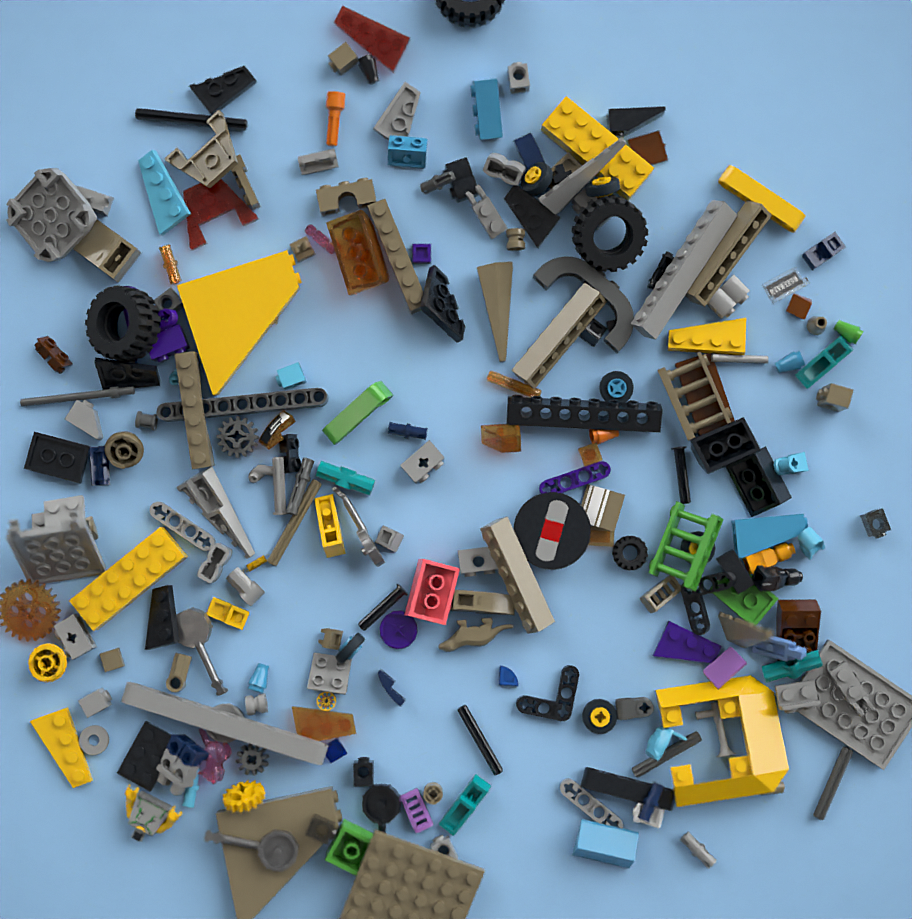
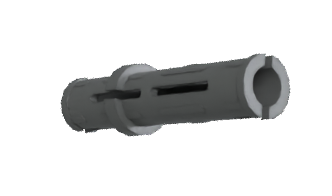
(302, 478)

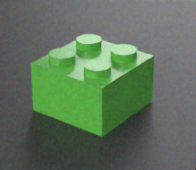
(348, 847)

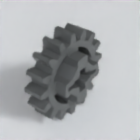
(237, 427)

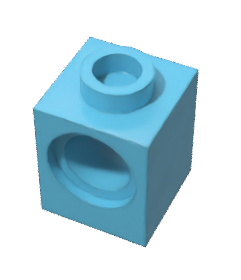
(290, 376)

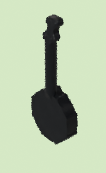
(381, 804)

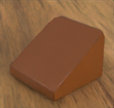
(799, 306)

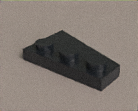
(162, 620)

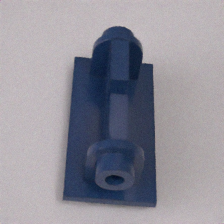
(99, 466)

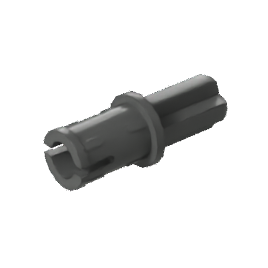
(437, 182)

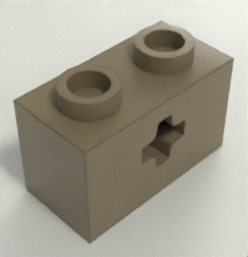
(834, 397)

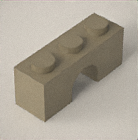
(329, 196)

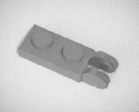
(486, 213)
(850, 687)

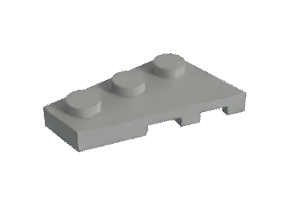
(399, 114)

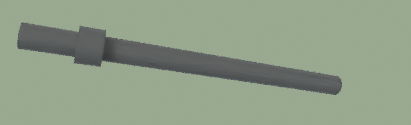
(113, 392)

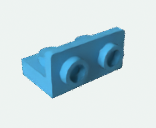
(407, 151)

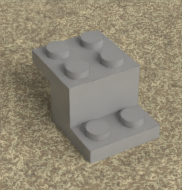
(57, 512)

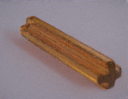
(512, 384)

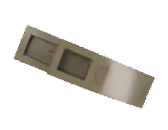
(482, 602)

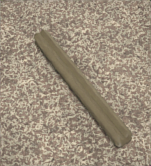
(294, 523)

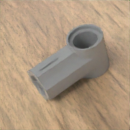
(248, 589)

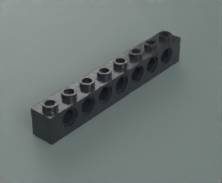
(592, 420)

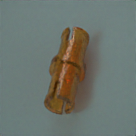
(170, 264)

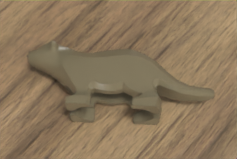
(472, 635)

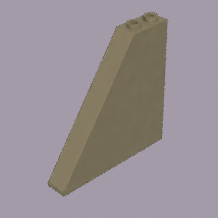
(249, 879)

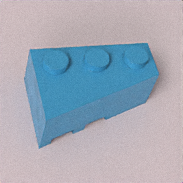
(487, 108)

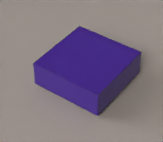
(421, 253)

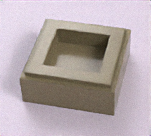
(112, 659)

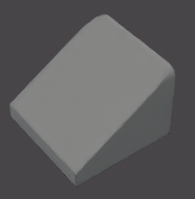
(389, 538)

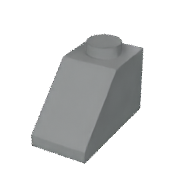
(85, 418)

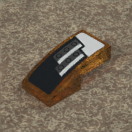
(272, 433)

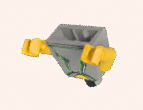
(148, 813)

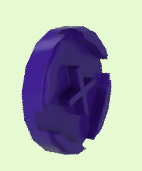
(398, 630)

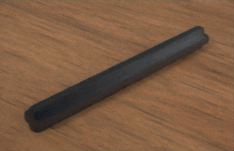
(186, 118)

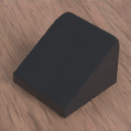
(593, 332)

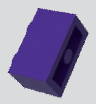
(169, 342)

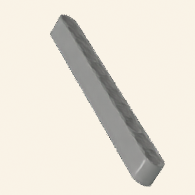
(224, 723)

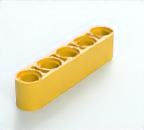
(749, 189)

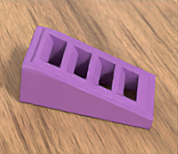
(417, 828)

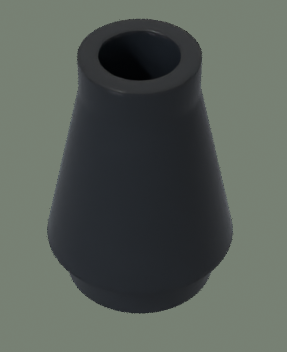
(368, 67)

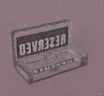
(784, 285)

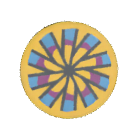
(326, 701)

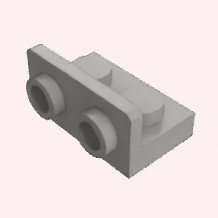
(797, 695)

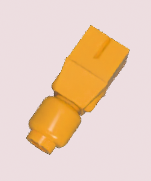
(769, 557)

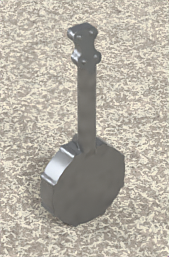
(368, 544)
(194, 631)
(276, 850)

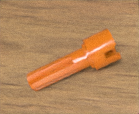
(335, 104)

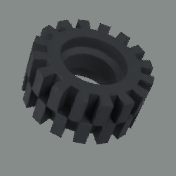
(641, 552)

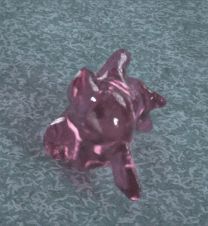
(217, 755)

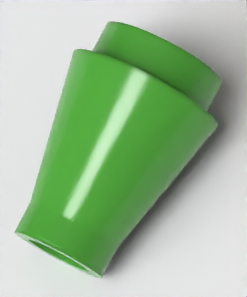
(848, 331)

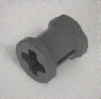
(146, 420)

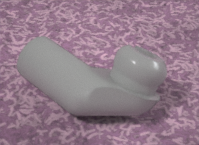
(259, 471)

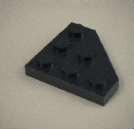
(441, 305)

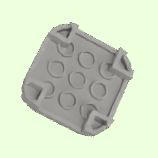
(51, 214)

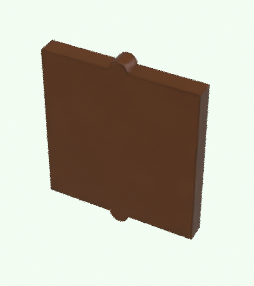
(649, 147)

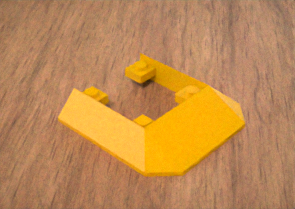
(766, 755)

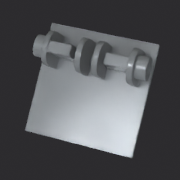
(329, 674)

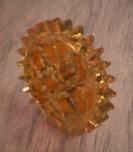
(40, 598)

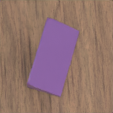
(724, 667)

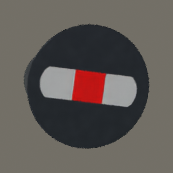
(552, 530)

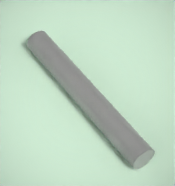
(739, 358)

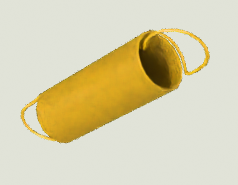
(256, 563)

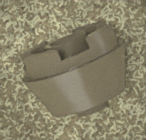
(124, 449)

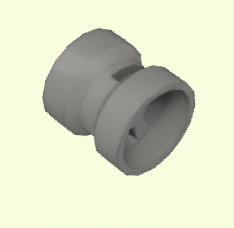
(259, 704)

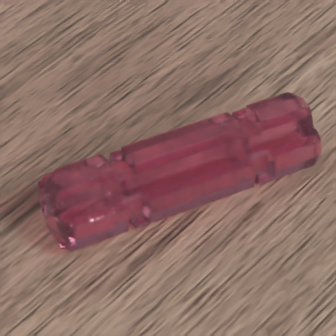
(320, 238)

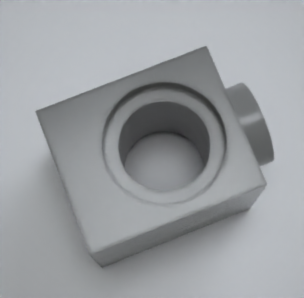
(522, 85)
(95, 702)
(444, 841)

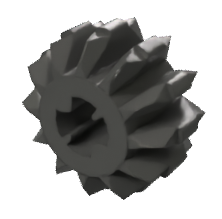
(252, 765)

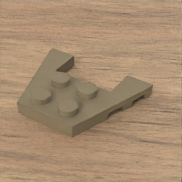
(213, 159)

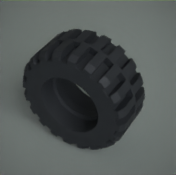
(469, 12)
(626, 250)
(103, 323)

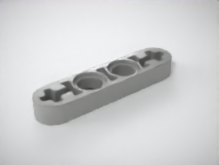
(181, 528)
(592, 804)

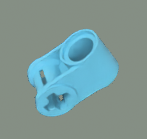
(791, 464)
(810, 542)

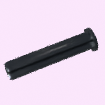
(682, 476)
(382, 607)

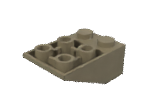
(107, 251)

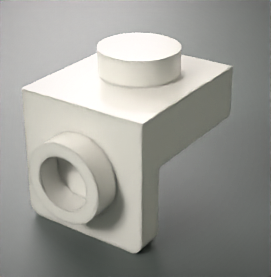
(656, 819)

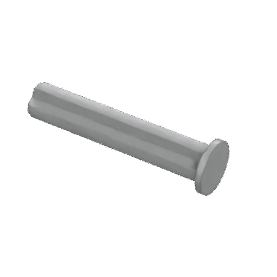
(279, 486)

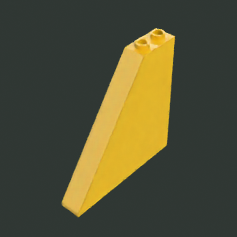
(235, 311)

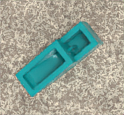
(824, 362)
(464, 804)

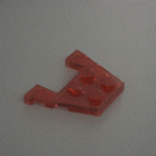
(209, 204)

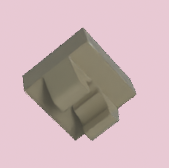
(302, 249)
(331, 638)

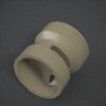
(515, 239)
(433, 789)

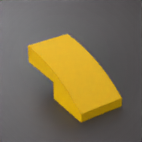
(227, 613)

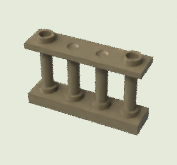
(683, 411)

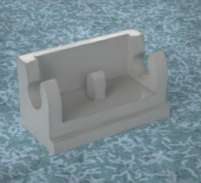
(99, 202)

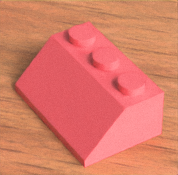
(432, 591)

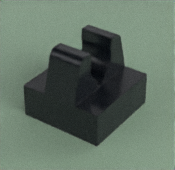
(560, 174)

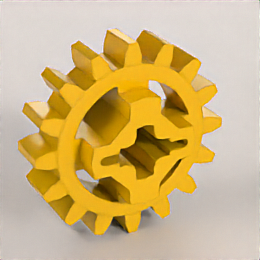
(244, 796)

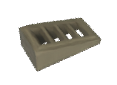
(647, 601)

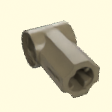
(179, 670)

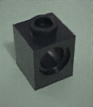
(359, 780)

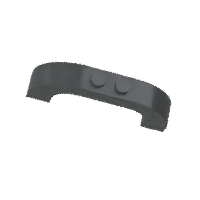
(616, 300)

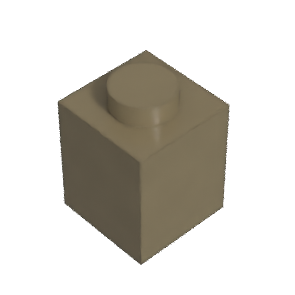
(342, 59)

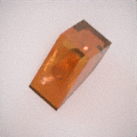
(501, 437)

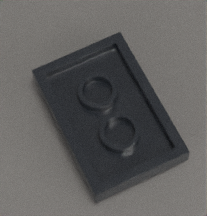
(57, 457)
(145, 756)

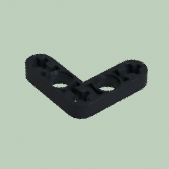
(697, 597)
(554, 706)

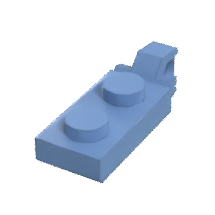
(780, 649)

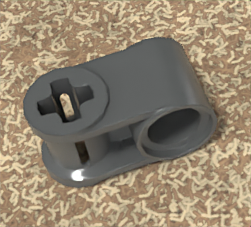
(629, 708)

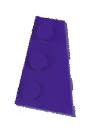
(685, 645)

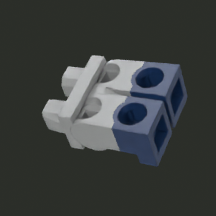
(180, 763)

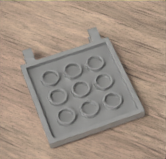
(56, 551)

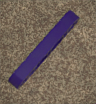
(573, 476)

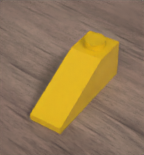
(329, 526)

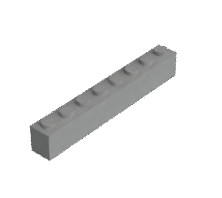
(684, 269)

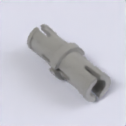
(698, 850)

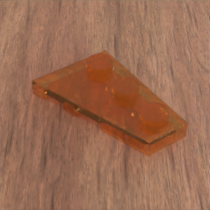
(322, 724)

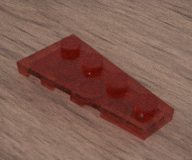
(375, 38)

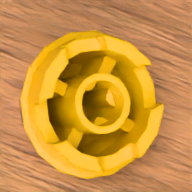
(47, 662)

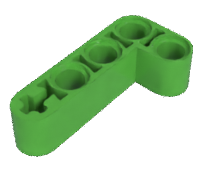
(357, 411)

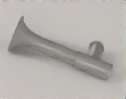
(714, 712)

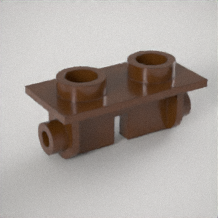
(47, 347)

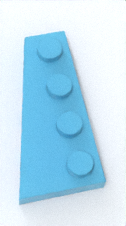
(164, 197)

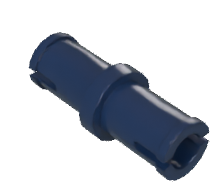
(407, 431)
(651, 802)

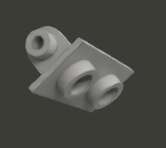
(318, 161)

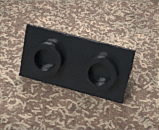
(665, 261)
(290, 445)

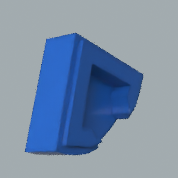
(507, 677)

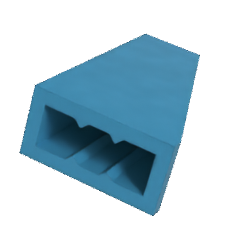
(764, 532)

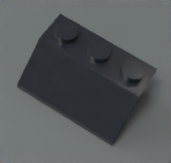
(724, 446)
(758, 482)

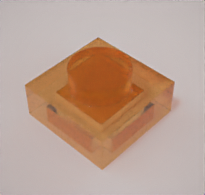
(590, 454)

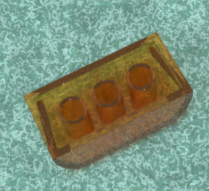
(358, 252)

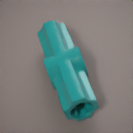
(345, 478)
(792, 668)

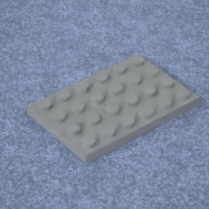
(877, 731)

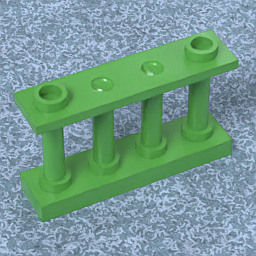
(705, 544)

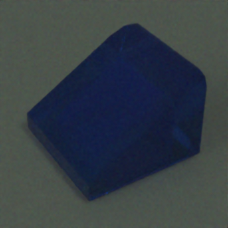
(335, 750)

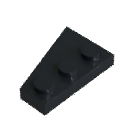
(222, 90)
(532, 214)
(126, 374)

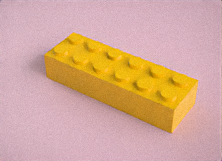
(586, 138)
(128, 578)

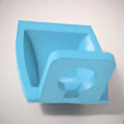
(659, 740)

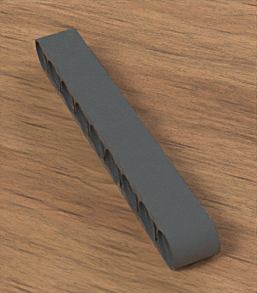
(252, 400)

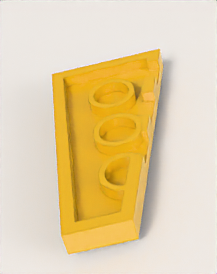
(715, 338)
(62, 741)

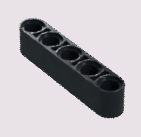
(624, 787)

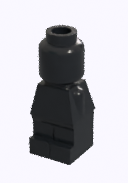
(774, 578)

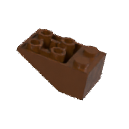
(799, 622)

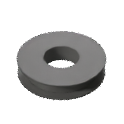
(103, 740)

